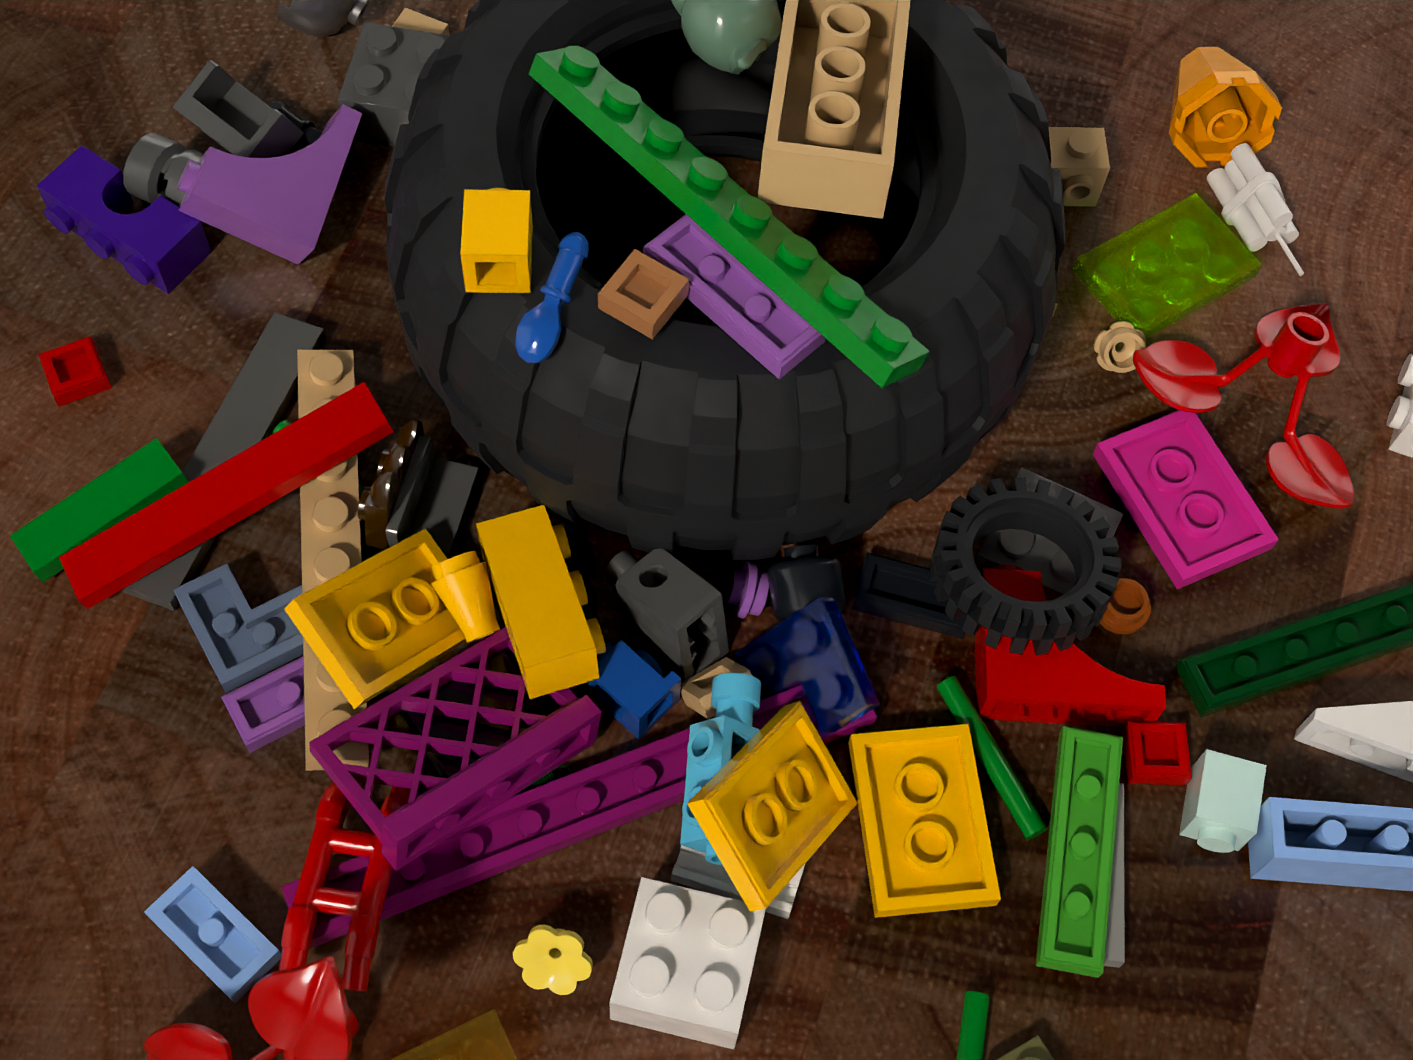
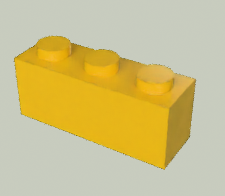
(541, 601)

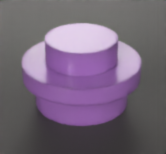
(747, 590)

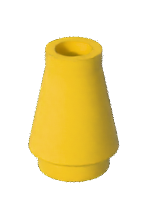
(467, 594)

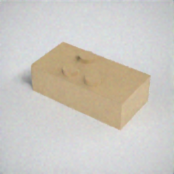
(835, 106)

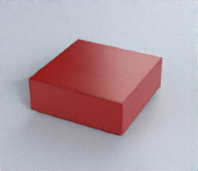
(74, 371)
(1156, 753)

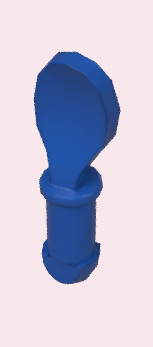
(541, 326)

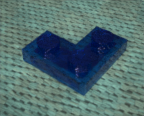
(818, 654)

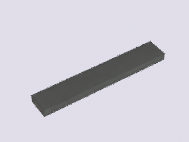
(243, 419)

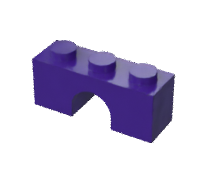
(152, 245)

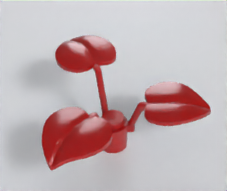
(1295, 343)
(292, 1010)

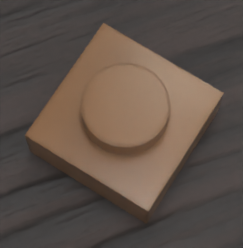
(643, 294)

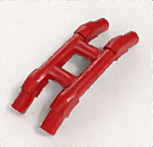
(363, 905)

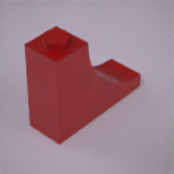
(1054, 685)

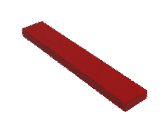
(224, 495)

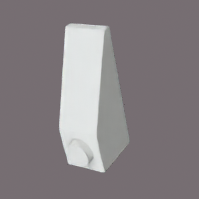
(1366, 734)

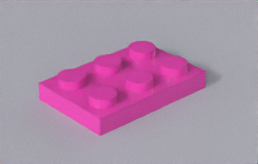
(1184, 497)

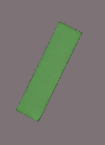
(1080, 852)

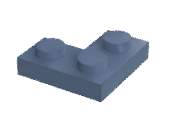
(234, 637)

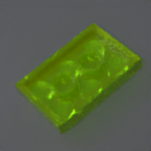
(1167, 266)

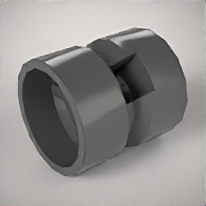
(156, 168)

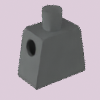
(670, 610)

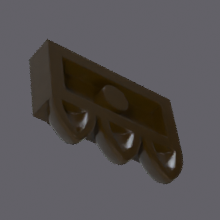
(378, 501)

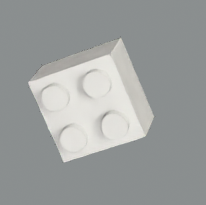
(686, 963)

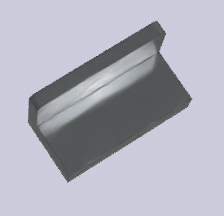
(433, 497)

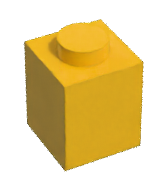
(497, 241)

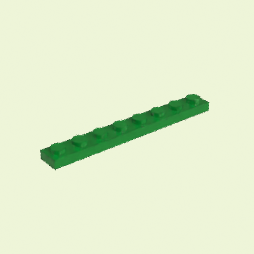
(731, 216)

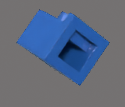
(633, 688)

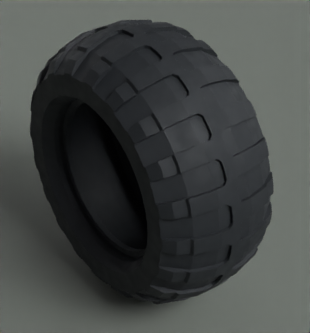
(688, 429)

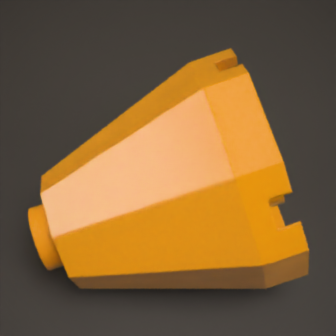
(1220, 107)

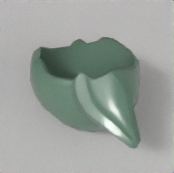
(730, 31)

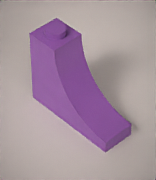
(273, 199)

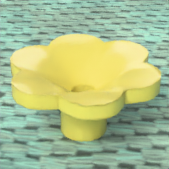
(553, 959)

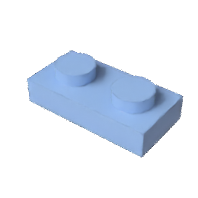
(214, 934)

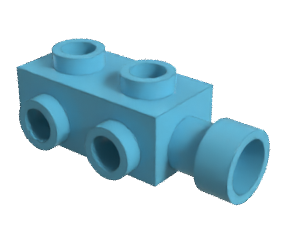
(715, 744)

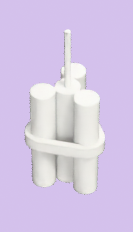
(1254, 202)

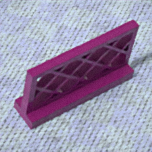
(477, 787)

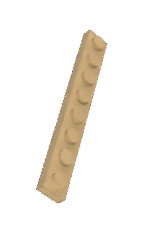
(327, 545)

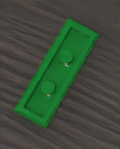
(98, 506)

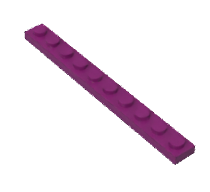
(546, 820)

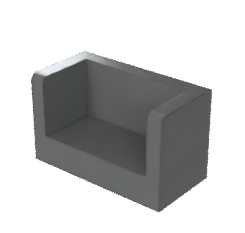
(236, 116)

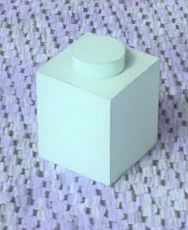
(1223, 801)

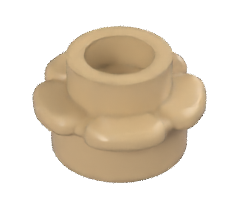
(1121, 360)

